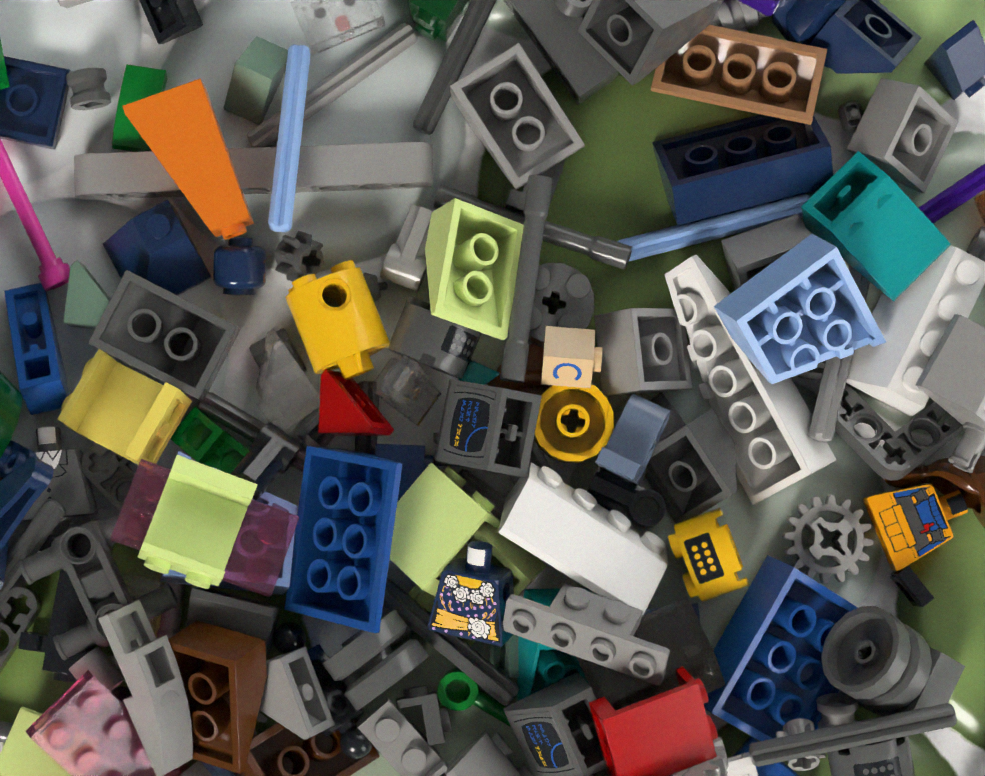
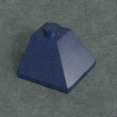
(865, 38)
(158, 250)

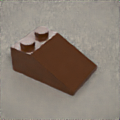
(224, 690)
(284, 753)

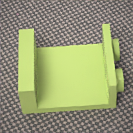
(196, 522)
(435, 523)

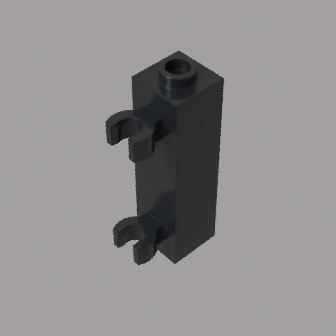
(66, 615)

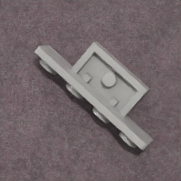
(589, 629)

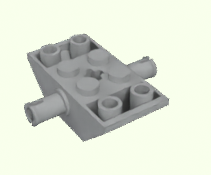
(957, 384)

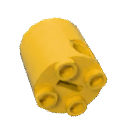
(338, 335)

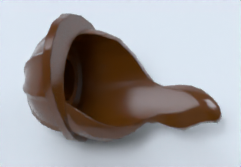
(949, 479)

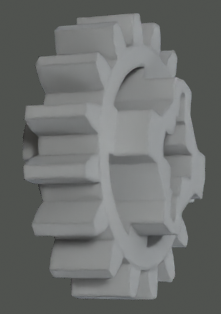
(842, 527)

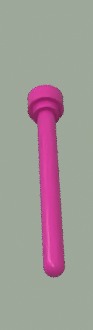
(53, 270)

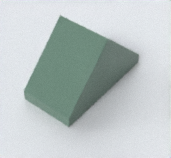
(256, 80)
(84, 298)

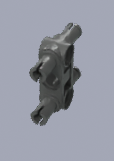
(95, 582)

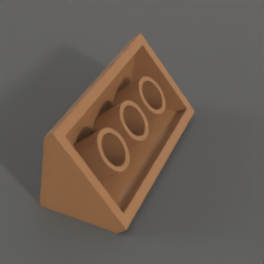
(745, 73)

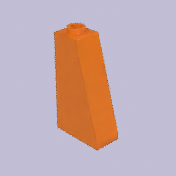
(192, 149)

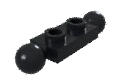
(353, 742)

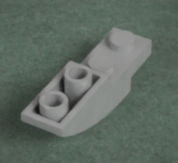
(156, 685)
(401, 742)

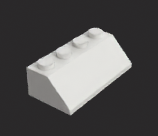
(914, 328)
(583, 538)

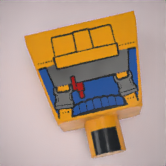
(912, 521)

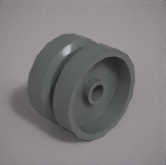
(876, 659)
(375, 660)

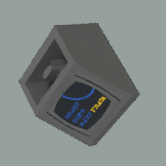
(487, 428)
(558, 729)

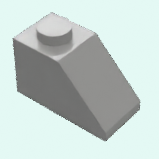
(294, 695)

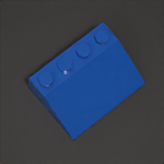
(343, 537)
(775, 651)

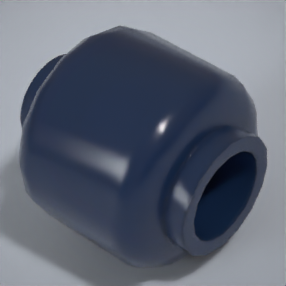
(239, 267)

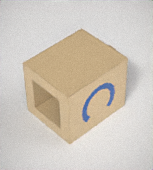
(570, 357)

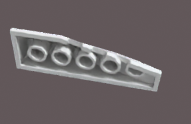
(763, 418)

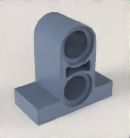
(634, 439)

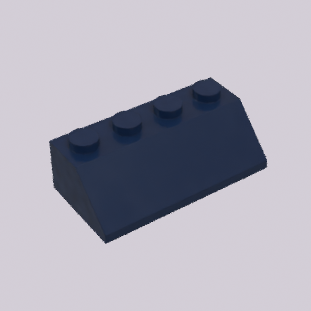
(741, 165)

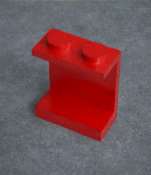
(658, 732)

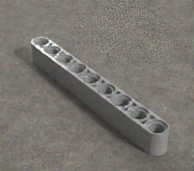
(319, 170)

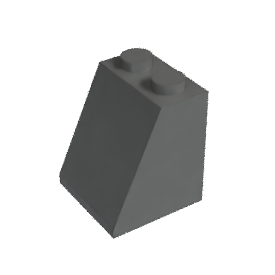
(644, 33)

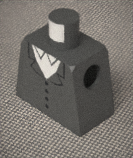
(69, 483)

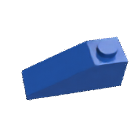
(36, 349)

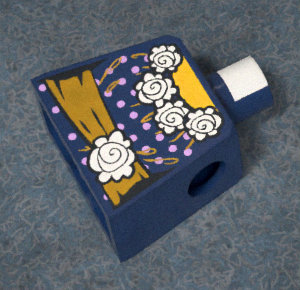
(473, 597)

